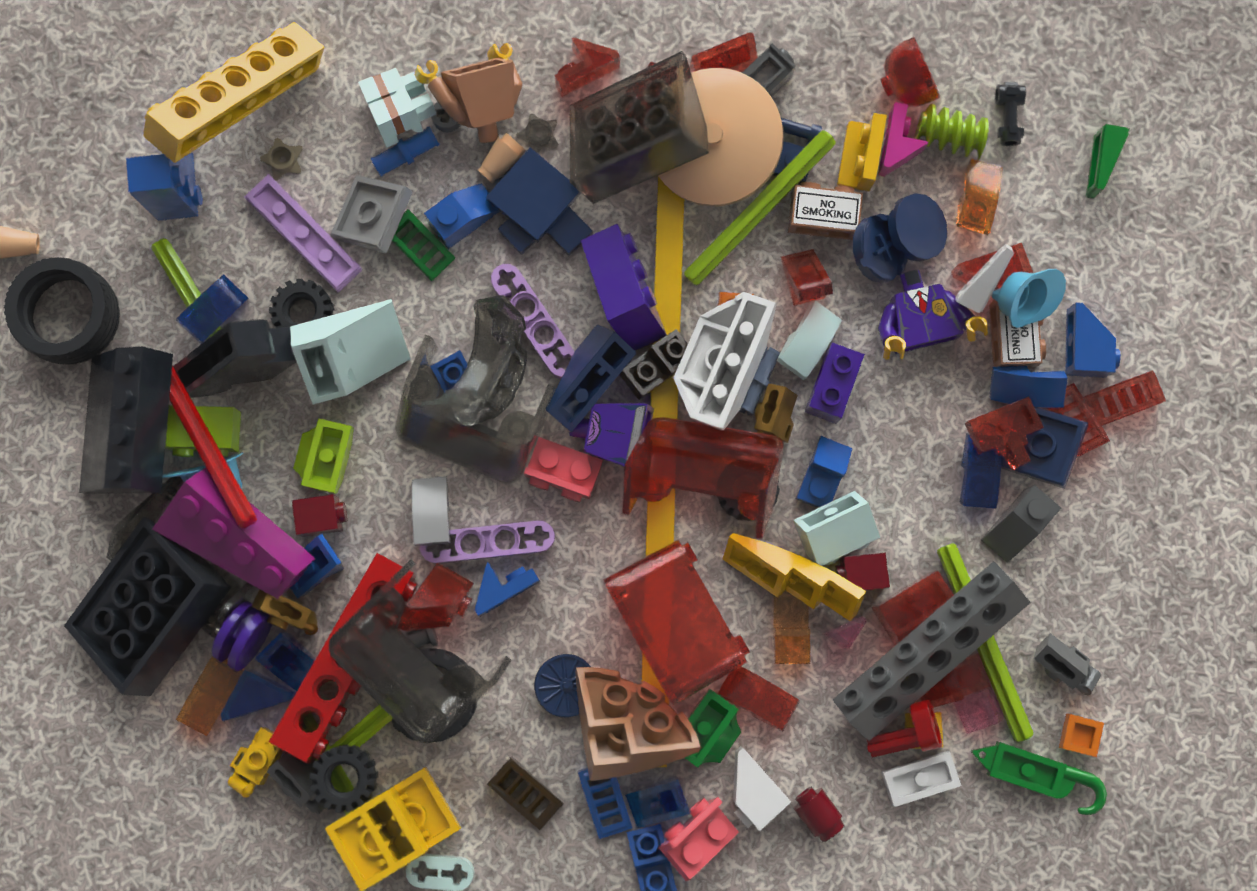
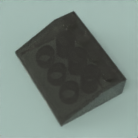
(636, 129)

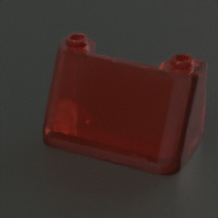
(676, 621)

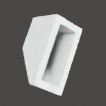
(755, 792)

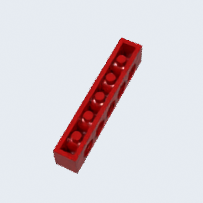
(289, 732)

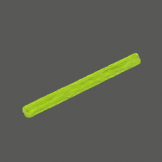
(760, 207)
(989, 653)

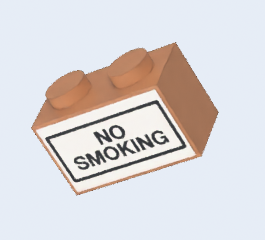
(825, 211)
(1015, 345)

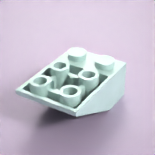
(348, 349)

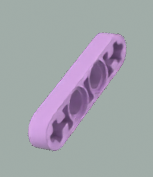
(536, 320)
(488, 546)

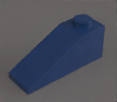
(589, 375)

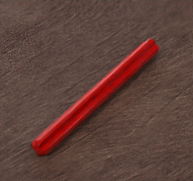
(210, 453)

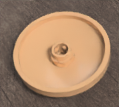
(742, 141)

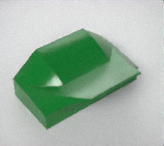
(715, 727)

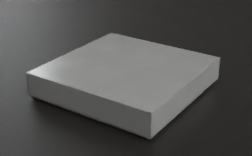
(371, 213)

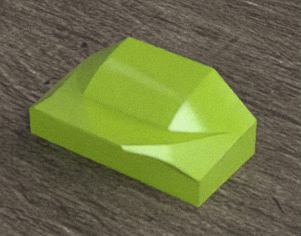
(324, 455)

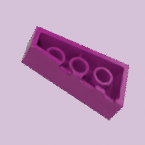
(256, 554)

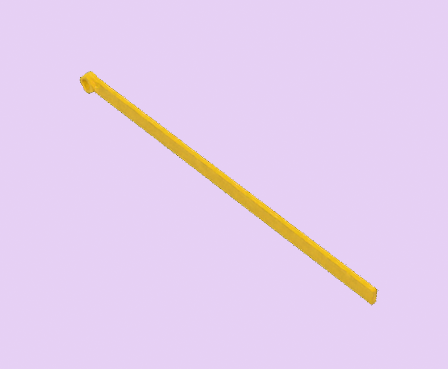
(665, 397)

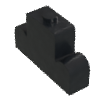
(236, 355)

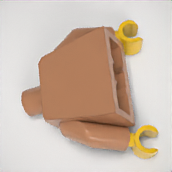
(477, 92)

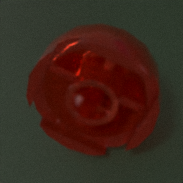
(909, 75)

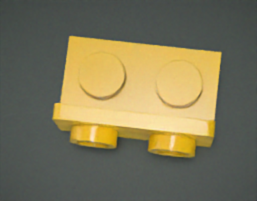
(862, 153)

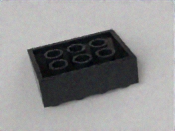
(126, 421)
(145, 609)

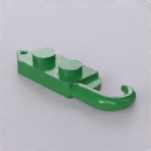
(1039, 773)

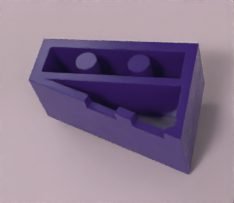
(622, 287)

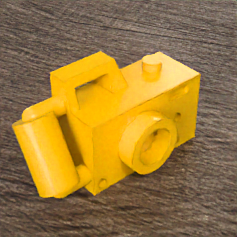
(254, 764)

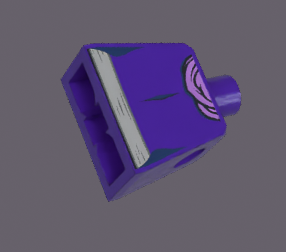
(613, 430)

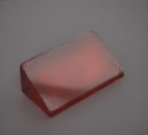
(733, 55)

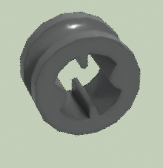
(438, 122)

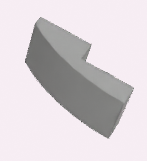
(430, 511)

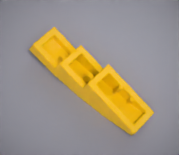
(783, 570)

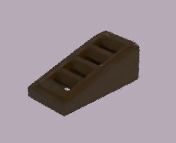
(516, 803)

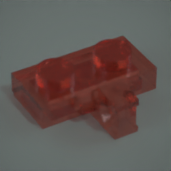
(1006, 431)

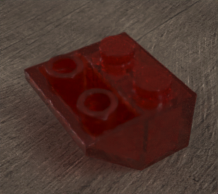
(912, 605)

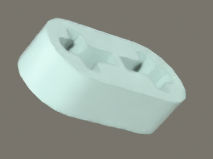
(440, 881)

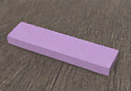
(303, 233)

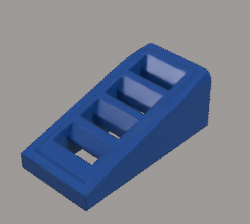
(593, 804)

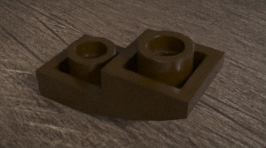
(655, 365)

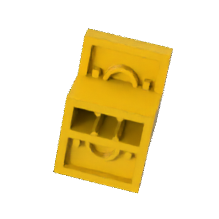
(393, 829)

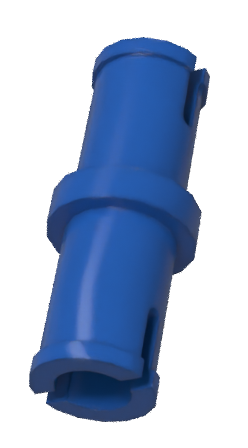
(405, 151)

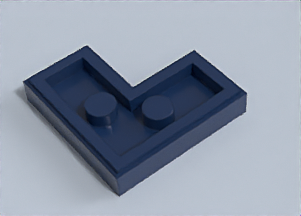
(566, 233)

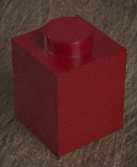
(319, 515)
(865, 571)

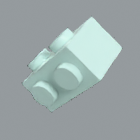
(837, 529)

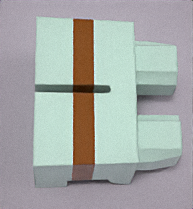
(391, 104)

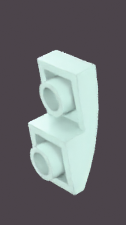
(809, 341)

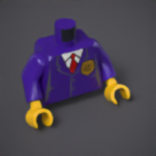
(924, 318)

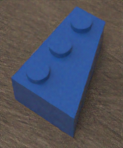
(164, 187)

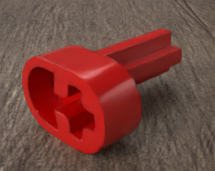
(923, 734)

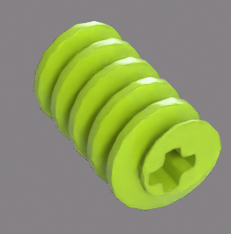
(953, 130)

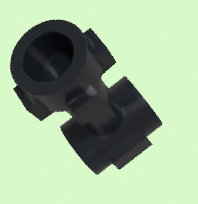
(1011, 96)

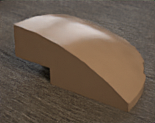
(628, 725)

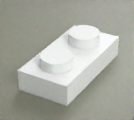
(921, 778)

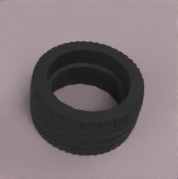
(29, 287)

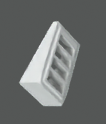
(981, 286)

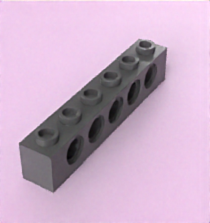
(931, 651)

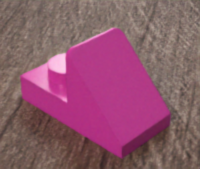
(897, 146)

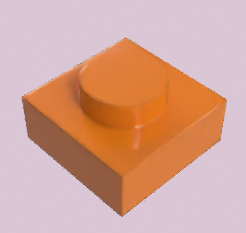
(1081, 735)

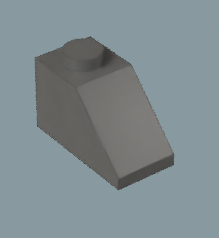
(1021, 523)

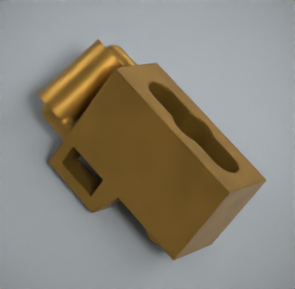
(775, 412)
(286, 612)

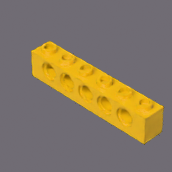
(232, 91)

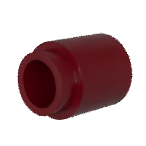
(819, 813)

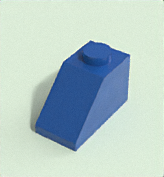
(460, 214)
(1089, 345)

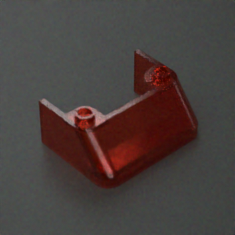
(707, 462)

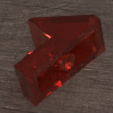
(593, 64)
(806, 277)
(961, 681)

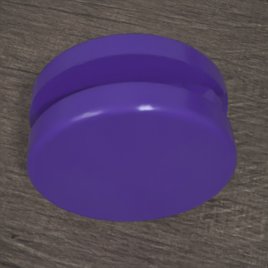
(241, 636)

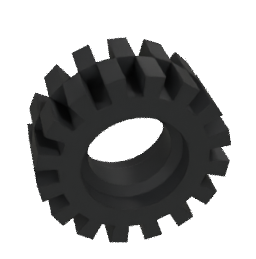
(298, 291)
(322, 782)

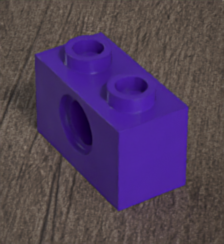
(834, 383)

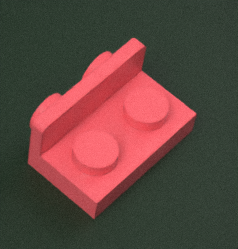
(563, 469)
(698, 839)

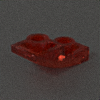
(759, 697)

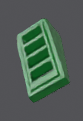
(1104, 155)
(438, 267)

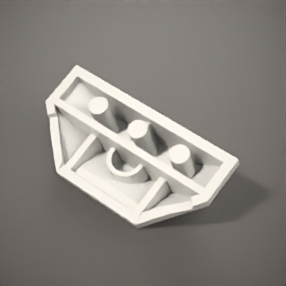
(724, 358)

